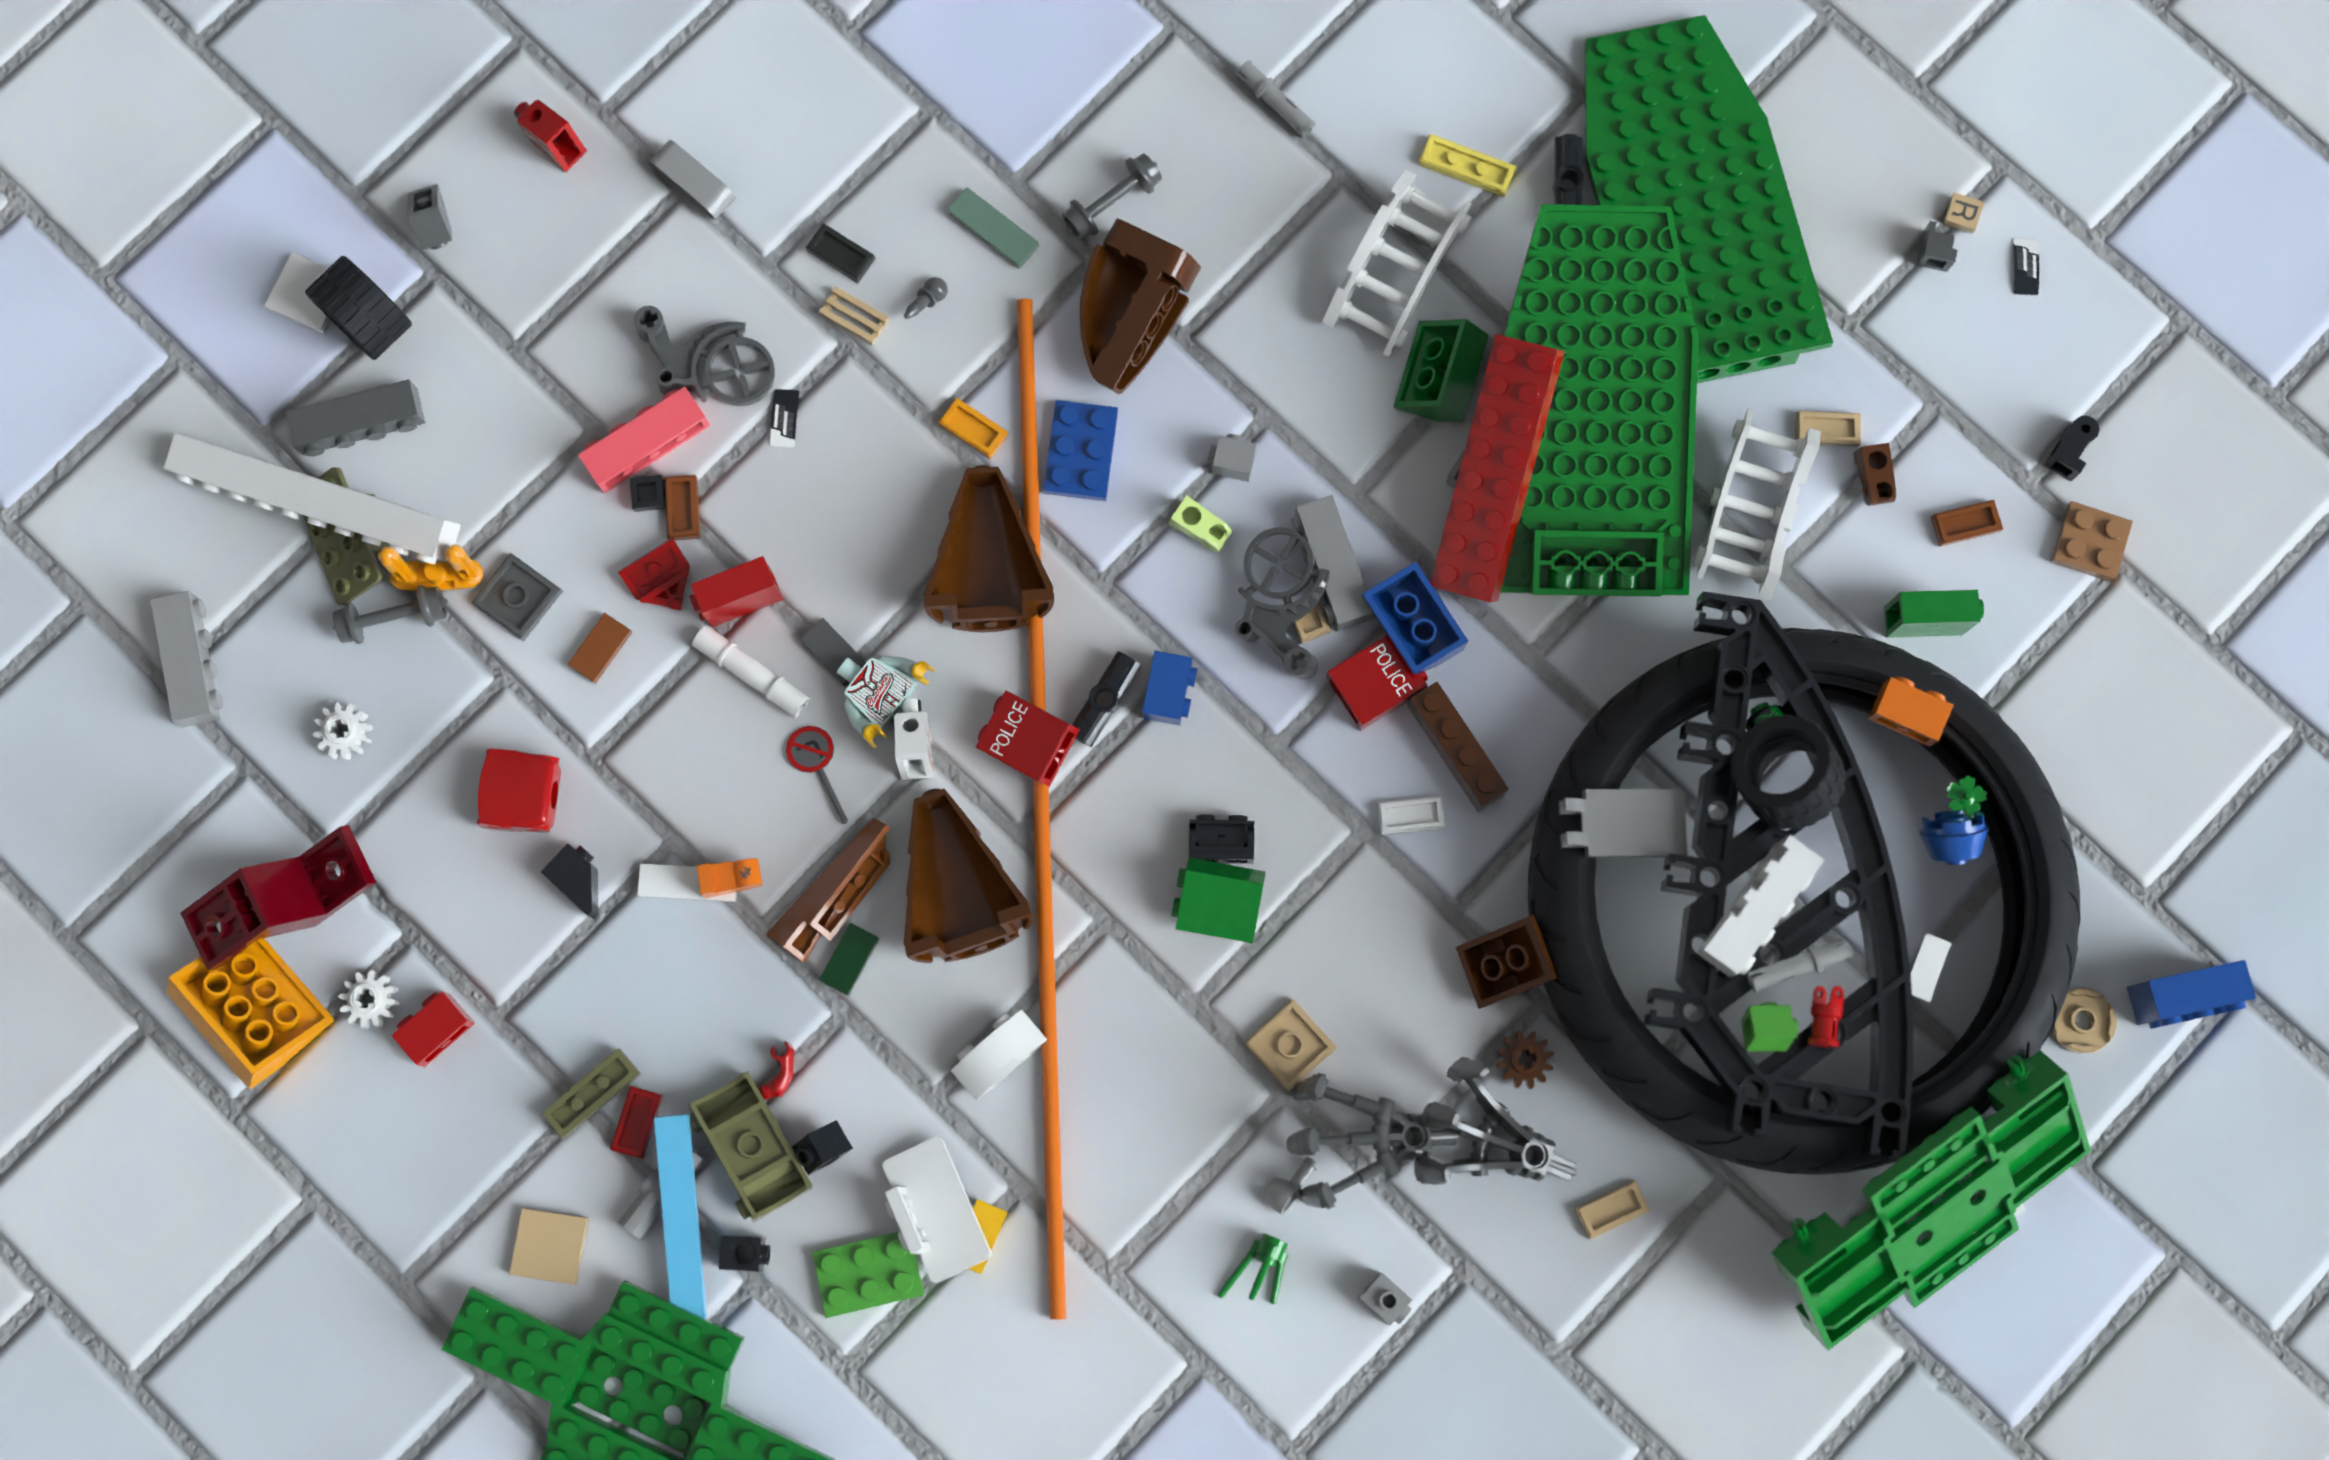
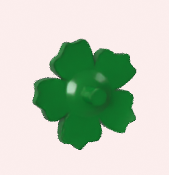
(1965, 796)

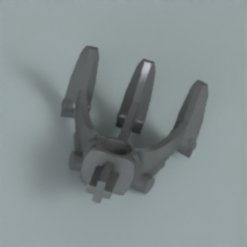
(1442, 1116)
(1307, 1140)

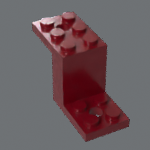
(277, 897)

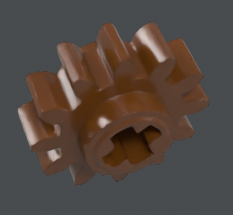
(1515, 1051)

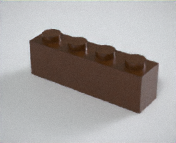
(1457, 746)

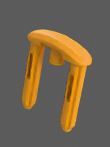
(455, 574)

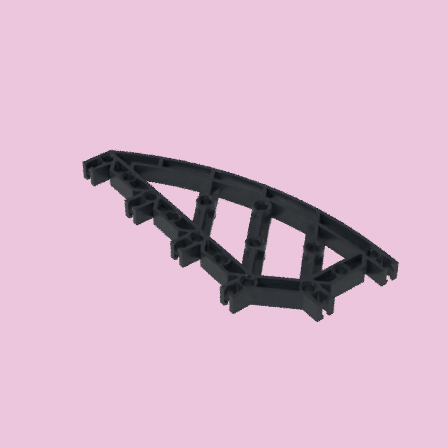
(1870, 886)

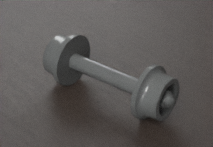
(1143, 173)
(350, 624)

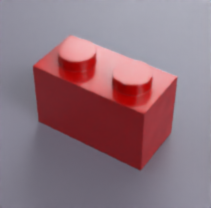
(432, 1028)

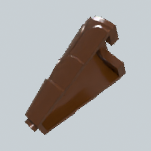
(987, 561)
(956, 887)

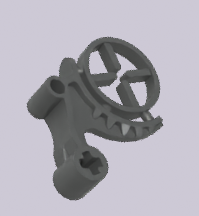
(682, 362)
(1272, 620)

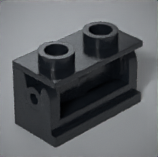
(1222, 840)

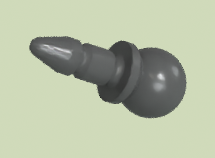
(933, 291)

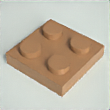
(2091, 541)

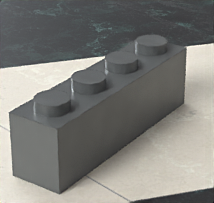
(355, 418)

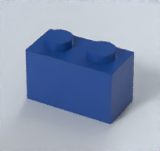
(1168, 688)

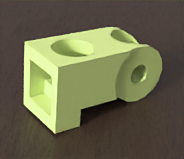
(1200, 524)

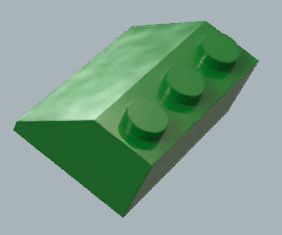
(1441, 369)

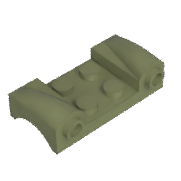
(750, 1147)

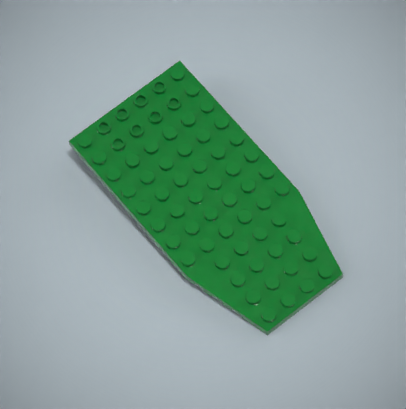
(1685, 132)
(1619, 438)

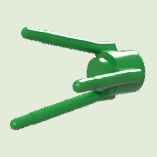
(1269, 1251)

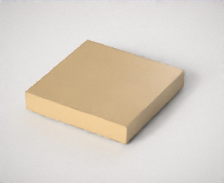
(1290, 1045)
(549, 1246)

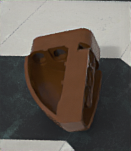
(1131, 302)

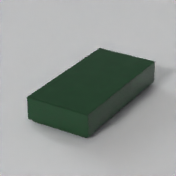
(849, 959)

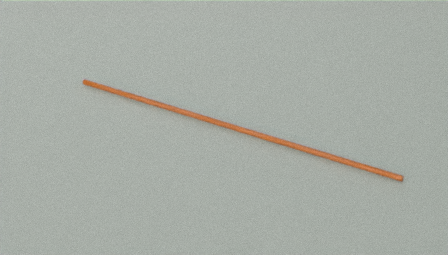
(1042, 844)

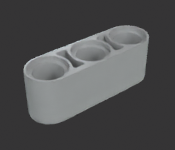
(692, 179)

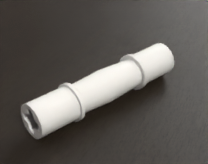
(751, 671)

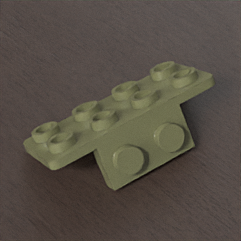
(346, 560)

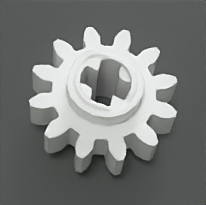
(333, 724)
(367, 987)

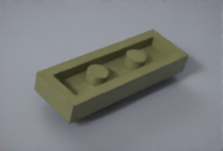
(591, 1093)

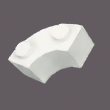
(998, 1054)

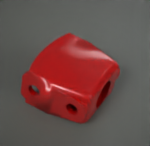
(518, 791)

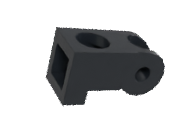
(2066, 453)

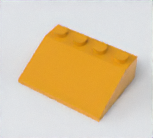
(250, 1010)

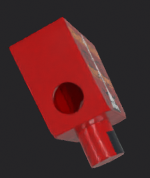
(543, 126)

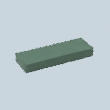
(993, 227)

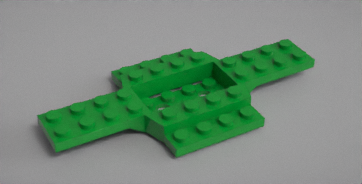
(656, 1353)

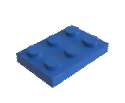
(1080, 450)

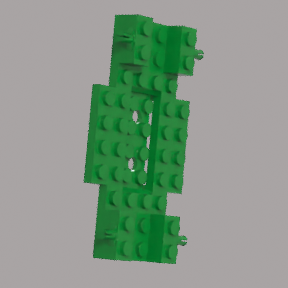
(1875, 1259)

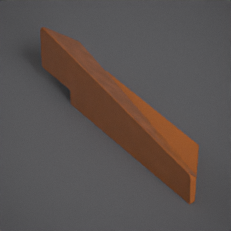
(834, 893)

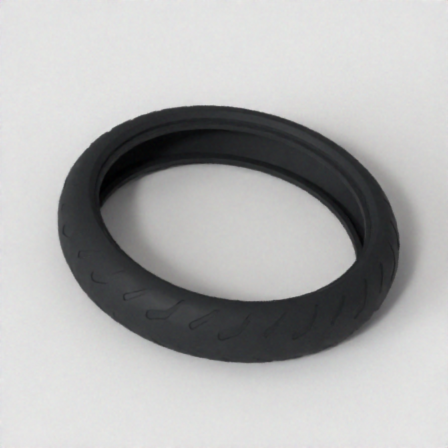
(2030, 853)

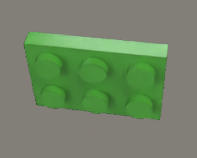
(866, 1274)

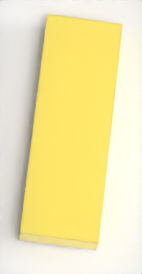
(1467, 165)

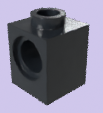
(822, 1147)
(729, 1253)

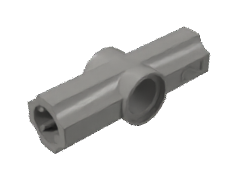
(647, 1206)

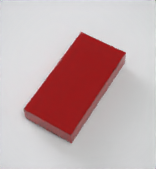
(636, 1122)

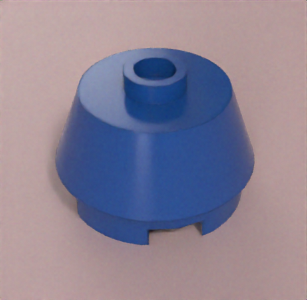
(1954, 836)

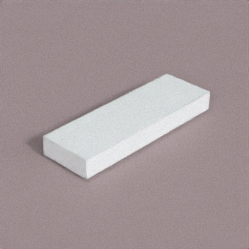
(673, 883)

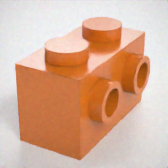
(1911, 710)

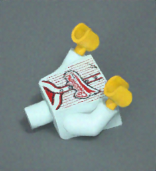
(878, 691)

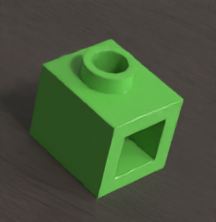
(1768, 1027)

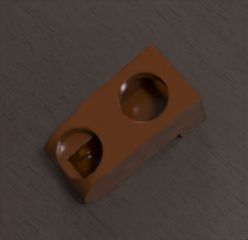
(1876, 473)

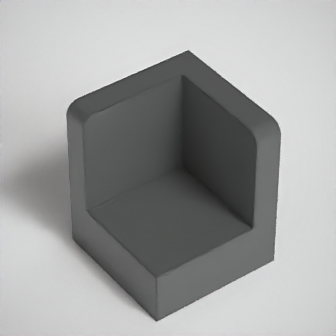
(1936, 249)

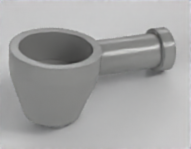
(1283, 1193)

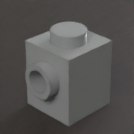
(1232, 457)
(1386, 1299)

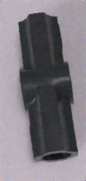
(1568, 166)
(1115, 680)

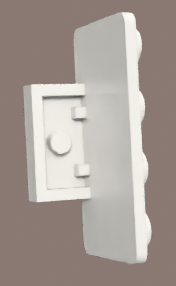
(934, 1210)

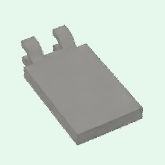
(1627, 823)

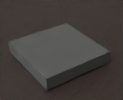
(517, 596)

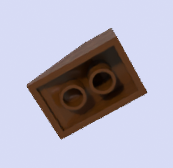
(1506, 962)

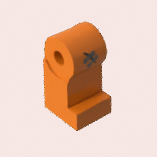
(729, 877)

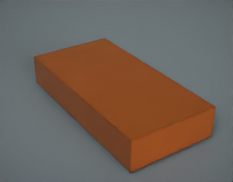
(682, 507)
(1966, 523)
(599, 648)

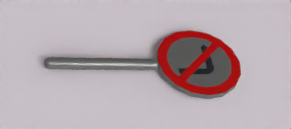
(811, 751)

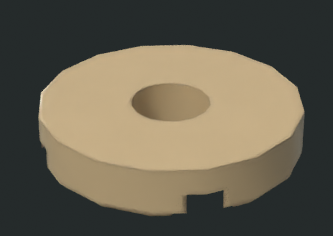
(2101, 1026)

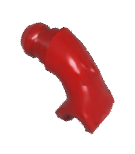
(779, 1083)

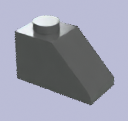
(429, 217)

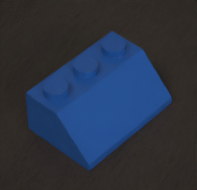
(1415, 619)

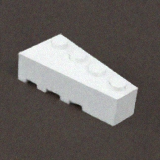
(1760, 906)

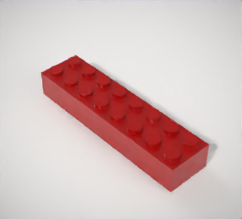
(1496, 468)

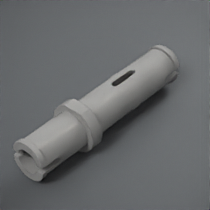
(1275, 98)
(1812, 960)

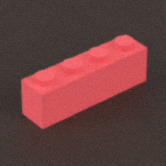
(643, 439)

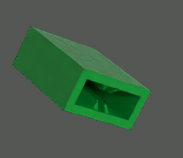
(1933, 613)
(1218, 900)

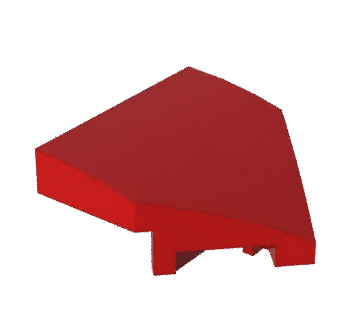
(658, 576)

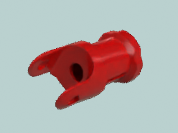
(1826, 1017)

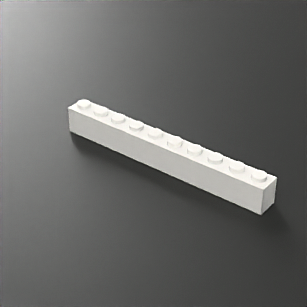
(312, 497)

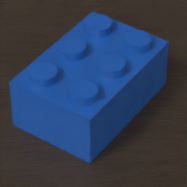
(2192, 995)

